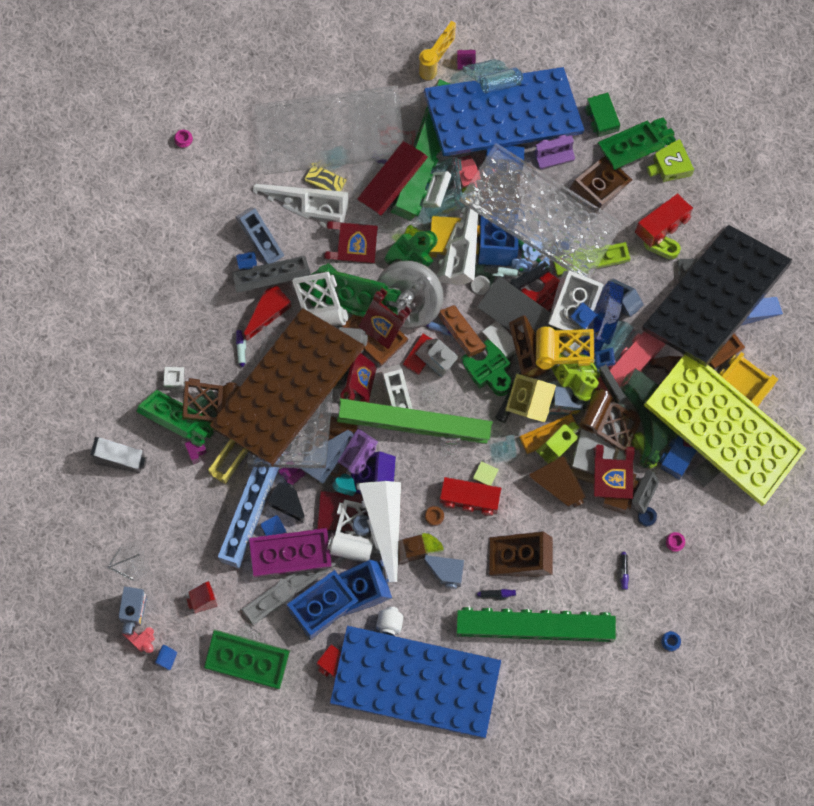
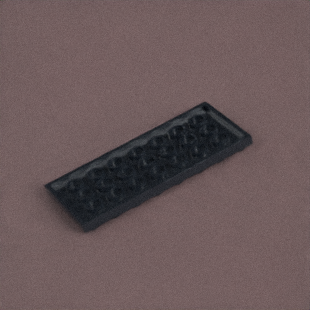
(717, 295)

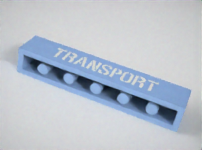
(247, 515)

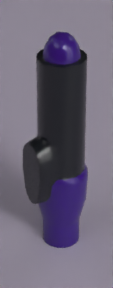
(623, 571)
(497, 594)

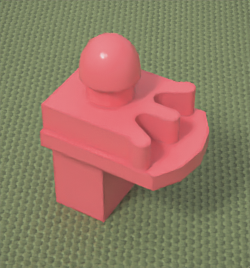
(142, 641)

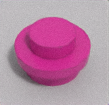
(183, 138)
(675, 541)

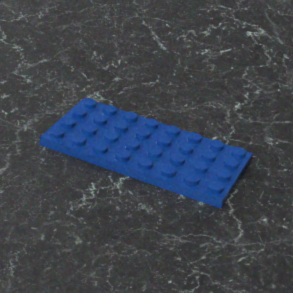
(522, 114)
(415, 682)

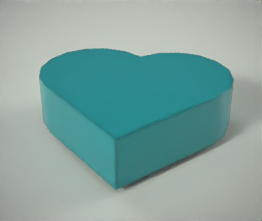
(344, 484)

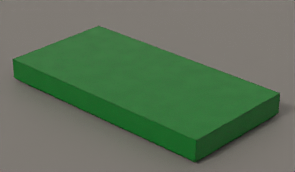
(247, 659)

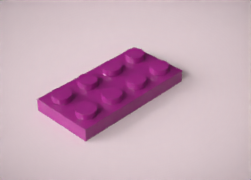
(290, 552)

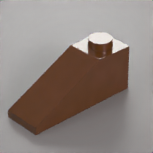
(525, 346)

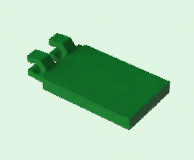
(636, 142)
(357, 293)
(168, 414)

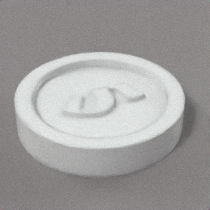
(480, 285)

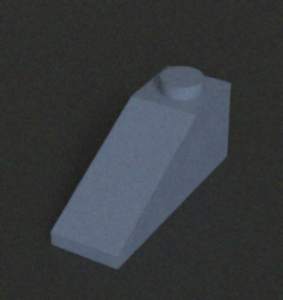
(259, 235)
(335, 449)

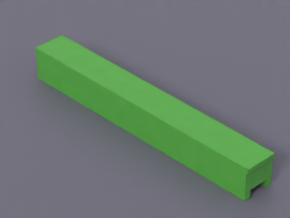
(413, 421)

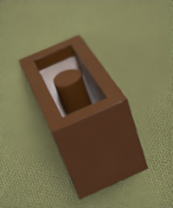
(411, 549)

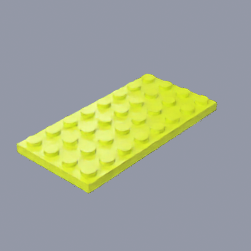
(725, 428)

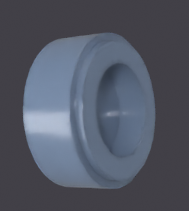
(361, 525)

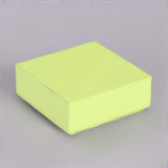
(485, 474)

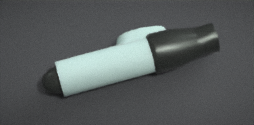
(500, 271)

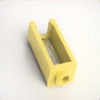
(227, 462)

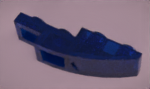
(608, 313)

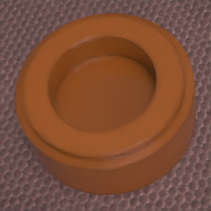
(434, 516)

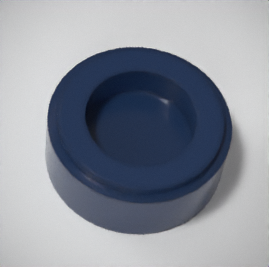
(647, 519)

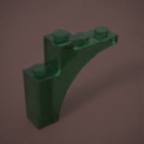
(656, 433)

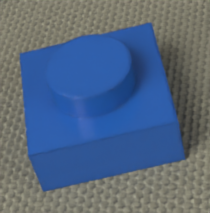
(246, 260)
(583, 315)

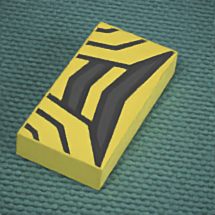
(325, 179)

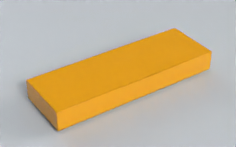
(535, 439)

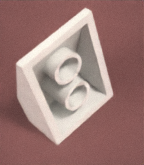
(570, 293)

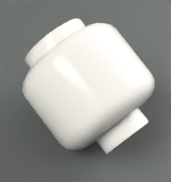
(389, 621)

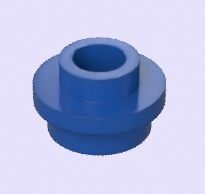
(673, 635)

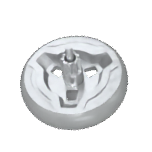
(417, 286)

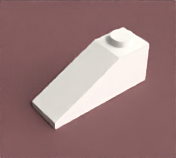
(396, 387)

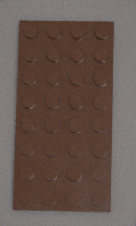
(287, 386)

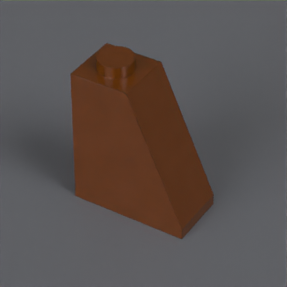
(561, 482)

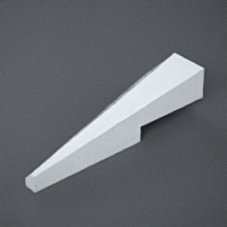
(320, 204)
(459, 261)
(383, 509)

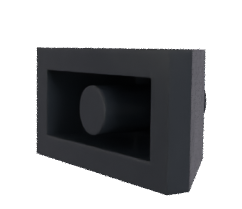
(287, 501)

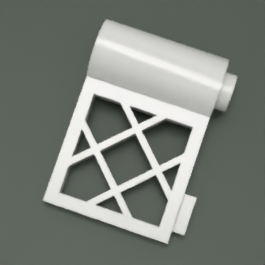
(332, 313)
(346, 544)

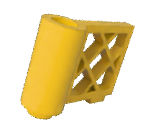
(430, 57)
(548, 347)

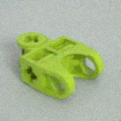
(580, 378)

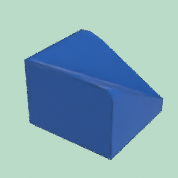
(273, 526)

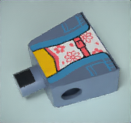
(565, 402)
(132, 601)

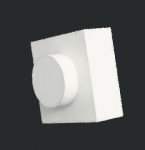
(174, 377)

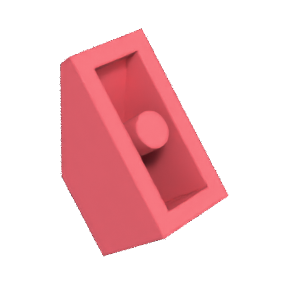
(468, 170)

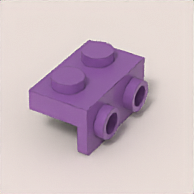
(554, 151)
(358, 452)

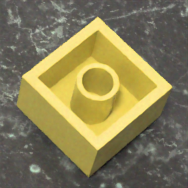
(530, 398)

